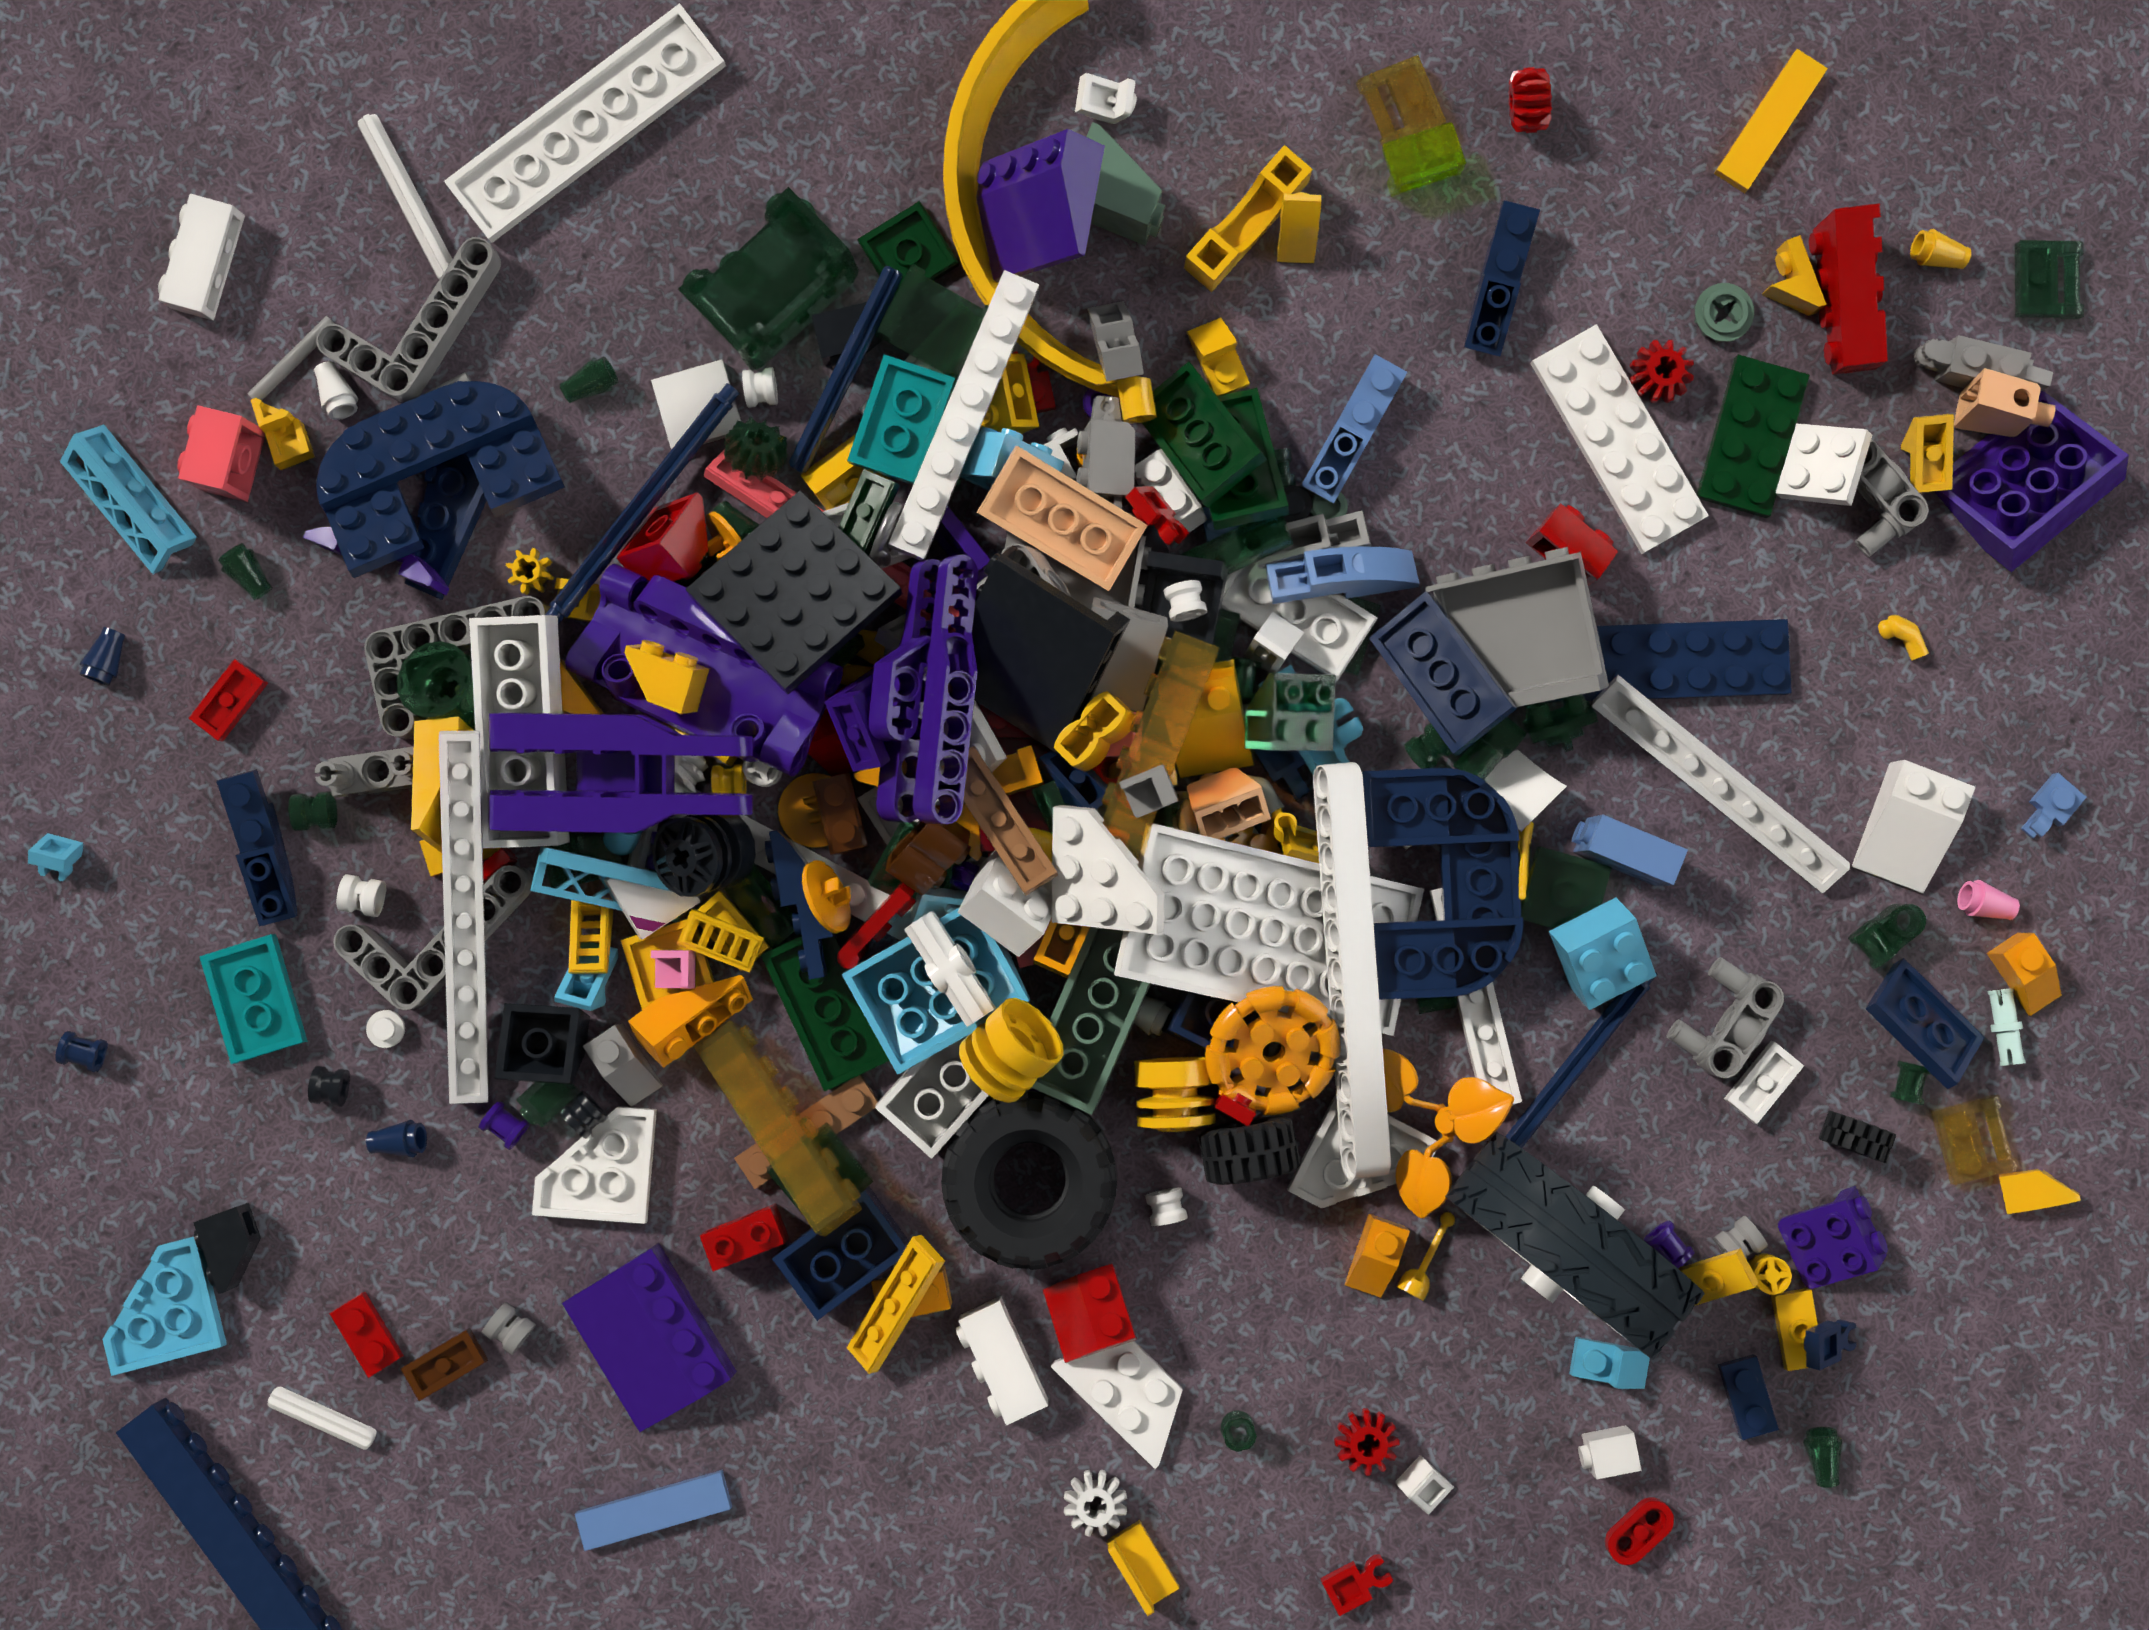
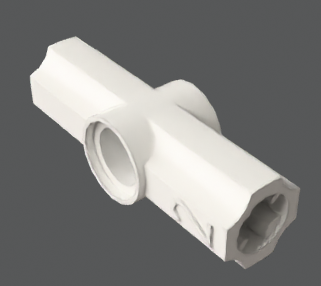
(950, 968)

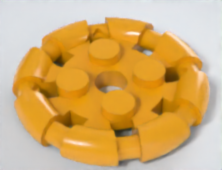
(1287, 1065)

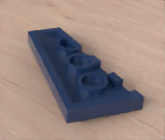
(448, 516)

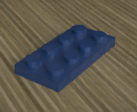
(1442, 673)

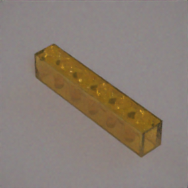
(1159, 729)
(778, 1127)

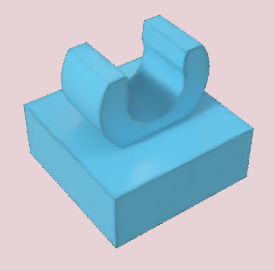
(55, 854)

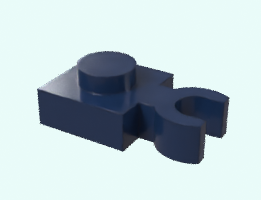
(1825, 1342)

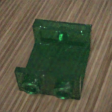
(931, 322)

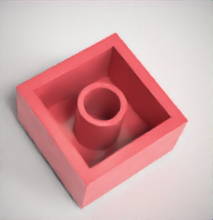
(221, 453)

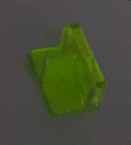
(1423, 158)

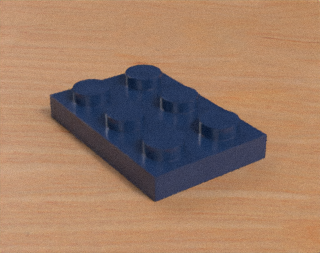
(1925, 1023)

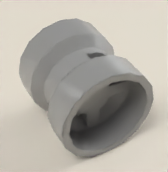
(1743, 1236)
(508, 1328)

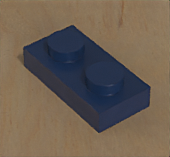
(1748, 1397)

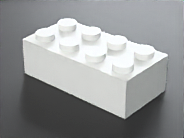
(932, 1100)

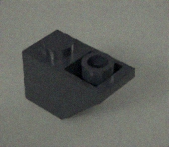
(228, 1245)

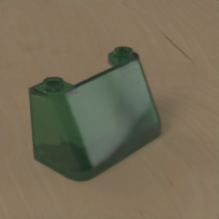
(773, 281)

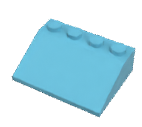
(906, 1007)

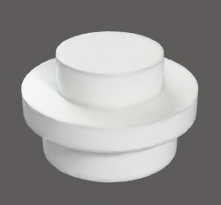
(385, 1028)

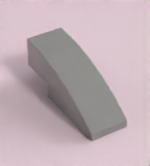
(1115, 341)
(1319, 533)

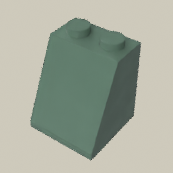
(1125, 195)

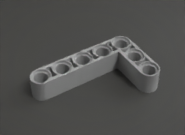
(421, 330)
(404, 642)
(418, 970)

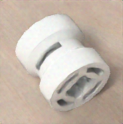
(361, 895)

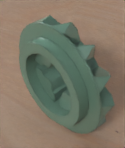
(1722, 295)

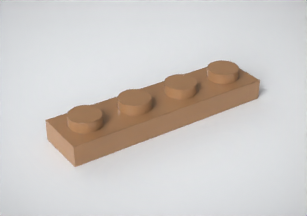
(1005, 827)
(837, 1109)

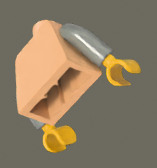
(1251, 802)

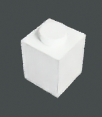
(1609, 1452)

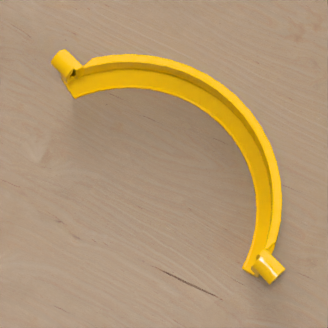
(987, 75)

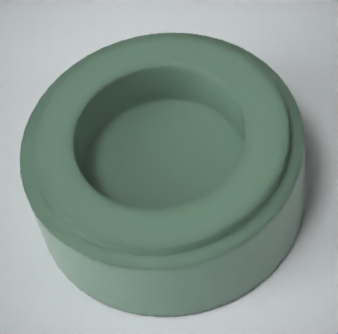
(1330, 510)

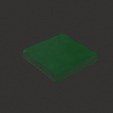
(908, 240)

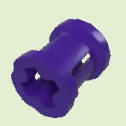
(504, 1125)
(1669, 1244)

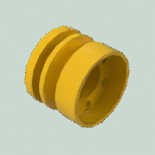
(1011, 1050)
(1174, 1093)

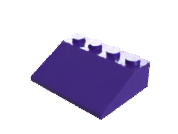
(1039, 202)
(2032, 485)
(649, 1338)

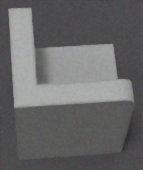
(1149, 791)

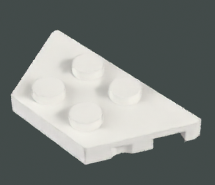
(1128, 1394)

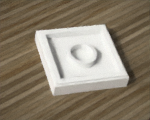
(685, 395)

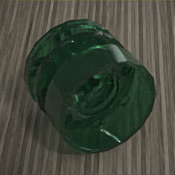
(432, 679)

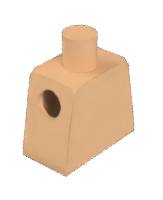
(2001, 405)

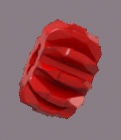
(1530, 100)
(1646, 374)
(1356, 1433)

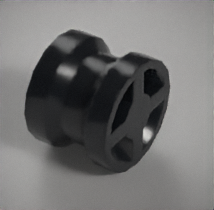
(328, 1086)
(584, 1114)

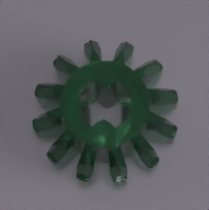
(755, 449)

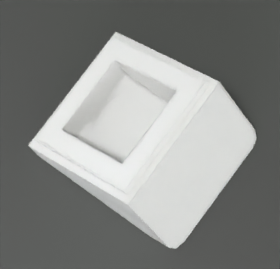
(1424, 1485)

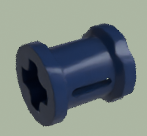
(81, 1051)

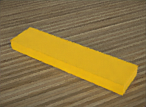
(1770, 121)
(895, 1303)

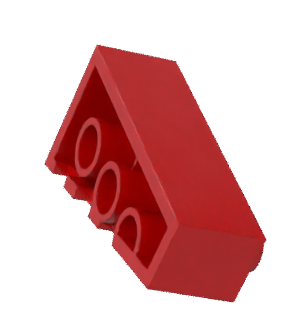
(1851, 289)

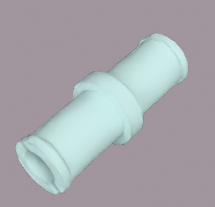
(2006, 1027)

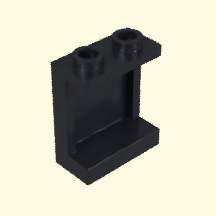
(1172, 568)

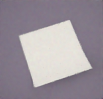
(1524, 787)

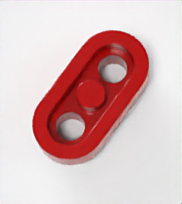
(1642, 1534)

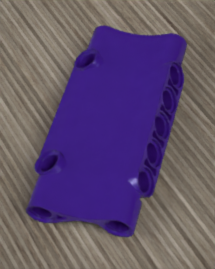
(737, 691)

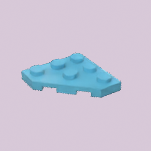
(167, 1312)

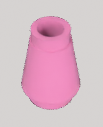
(1986, 901)

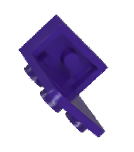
(1834, 1240)

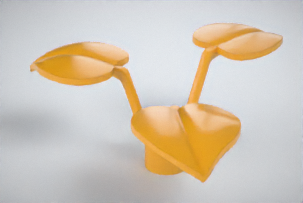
(1472, 1114)

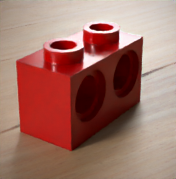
(744, 1237)

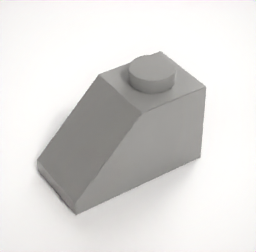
(623, 1064)

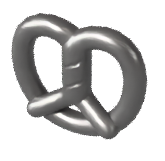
(880, 551)

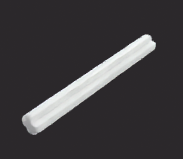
(405, 193)

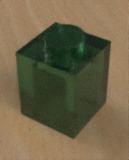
(544, 1101)

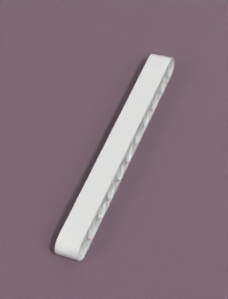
(1352, 969)

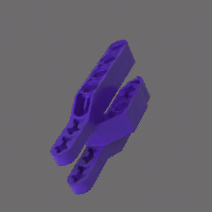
(914, 701)
(611, 757)

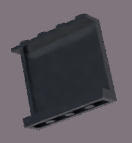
(1037, 649)

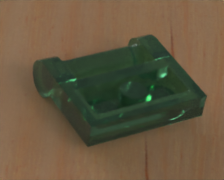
(2038, 279)

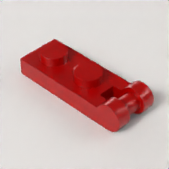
(876, 926)

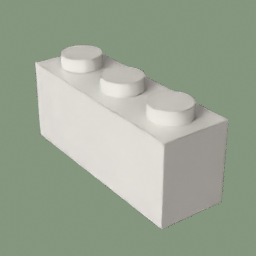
(200, 256)
(1001, 1361)

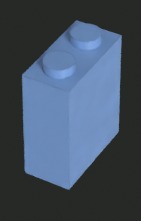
(1629, 850)

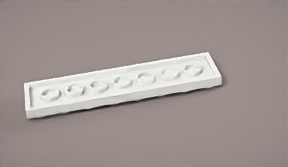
(585, 123)

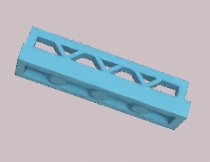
(129, 492)
(589, 865)

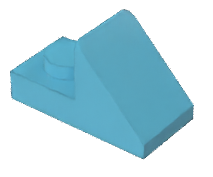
(586, 990)
(1609, 1363)

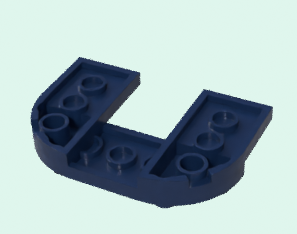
(366, 462)
(1477, 876)

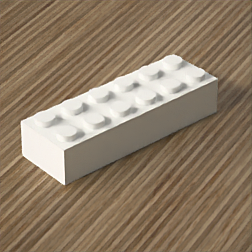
(516, 673)

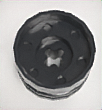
(703, 853)

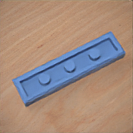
(653, 1510)

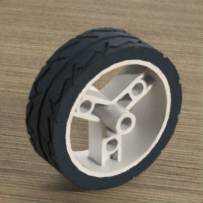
(1575, 1244)

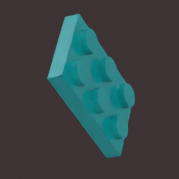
(900, 419)
(253, 998)

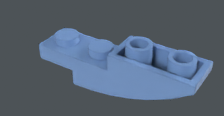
(1354, 428)
(1342, 570)

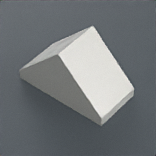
(1273, 643)

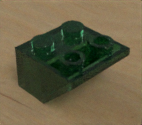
(1292, 713)

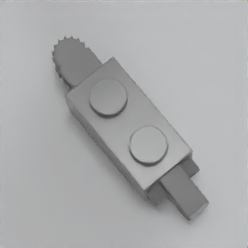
(1964, 358)
(1107, 452)

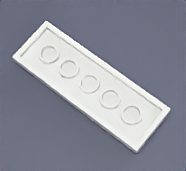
(1619, 439)

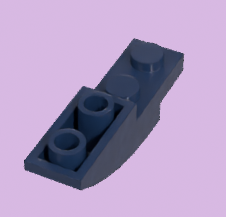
(1501, 278)
(261, 847)
(789, 890)

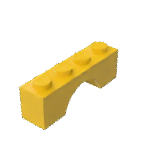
(1259, 208)

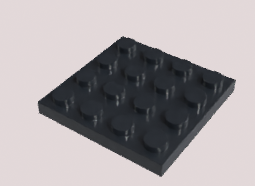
(794, 592)

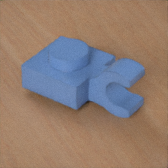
(2054, 804)

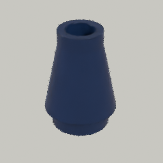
(103, 658)
(399, 1139)

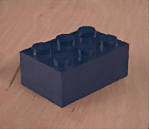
(838, 1265)

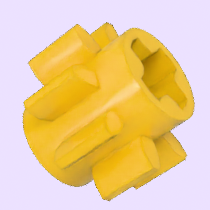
(519, 570)

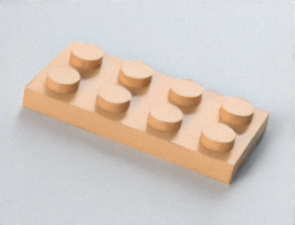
(1062, 518)

